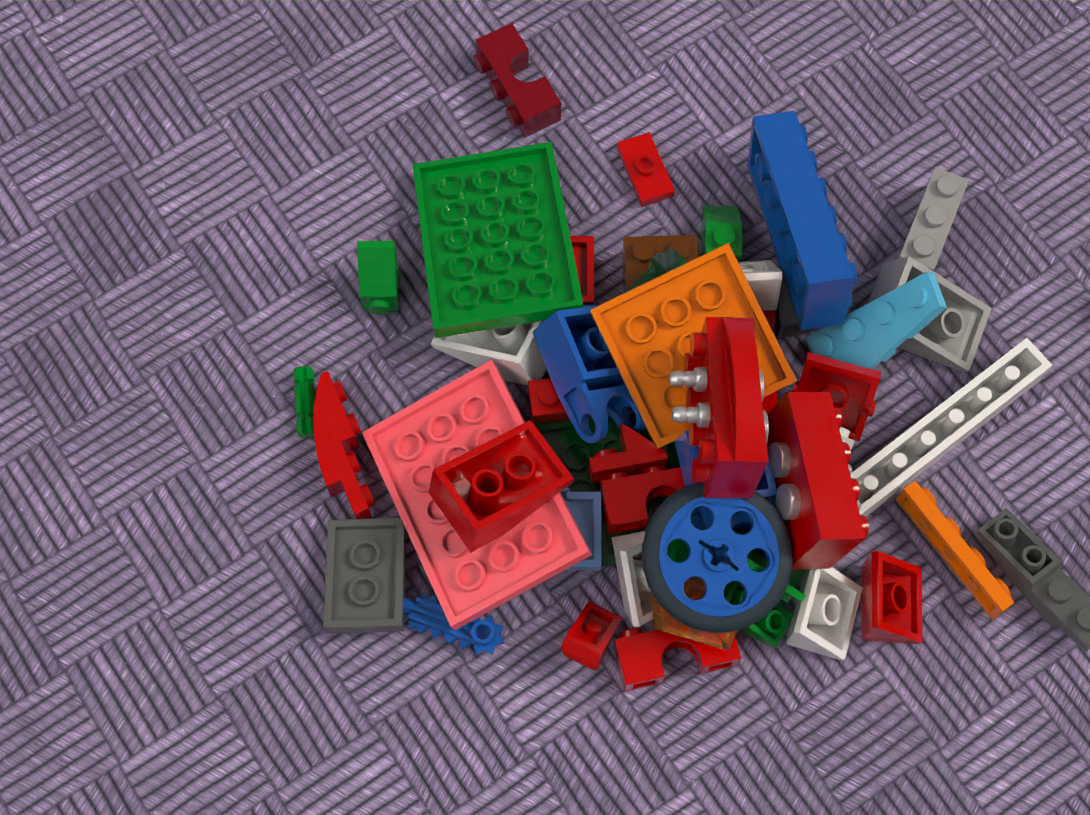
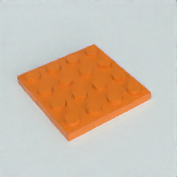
(653, 326)

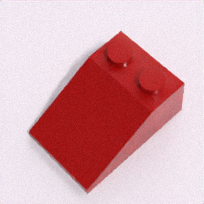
(498, 484)

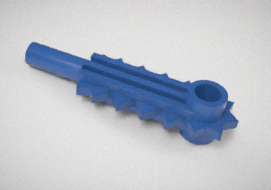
(427, 614)

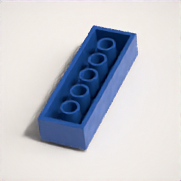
(800, 221)

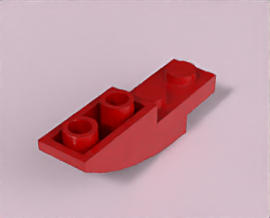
(333, 439)

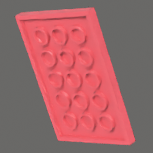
(435, 432)

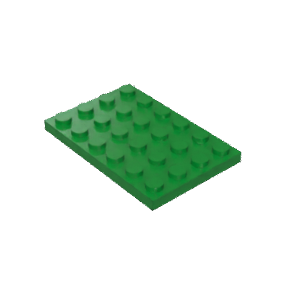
(495, 239)

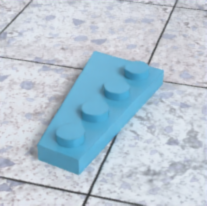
(881, 325)

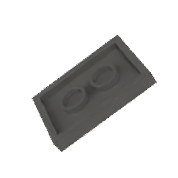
(365, 576)

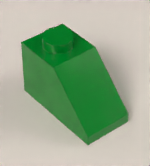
(720, 227)
(378, 276)

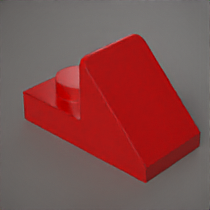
(634, 459)
(590, 635)

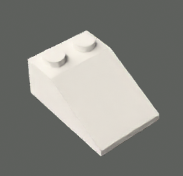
(509, 347)

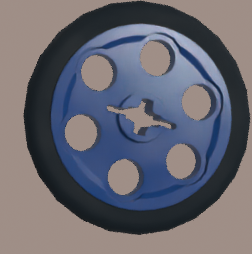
(712, 611)

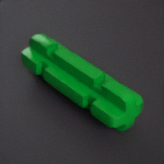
(304, 400)

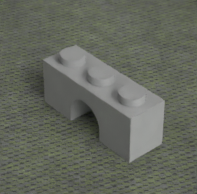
(934, 217)

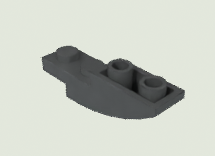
(1038, 576)

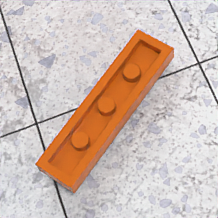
(962, 559)

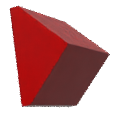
(891, 600)

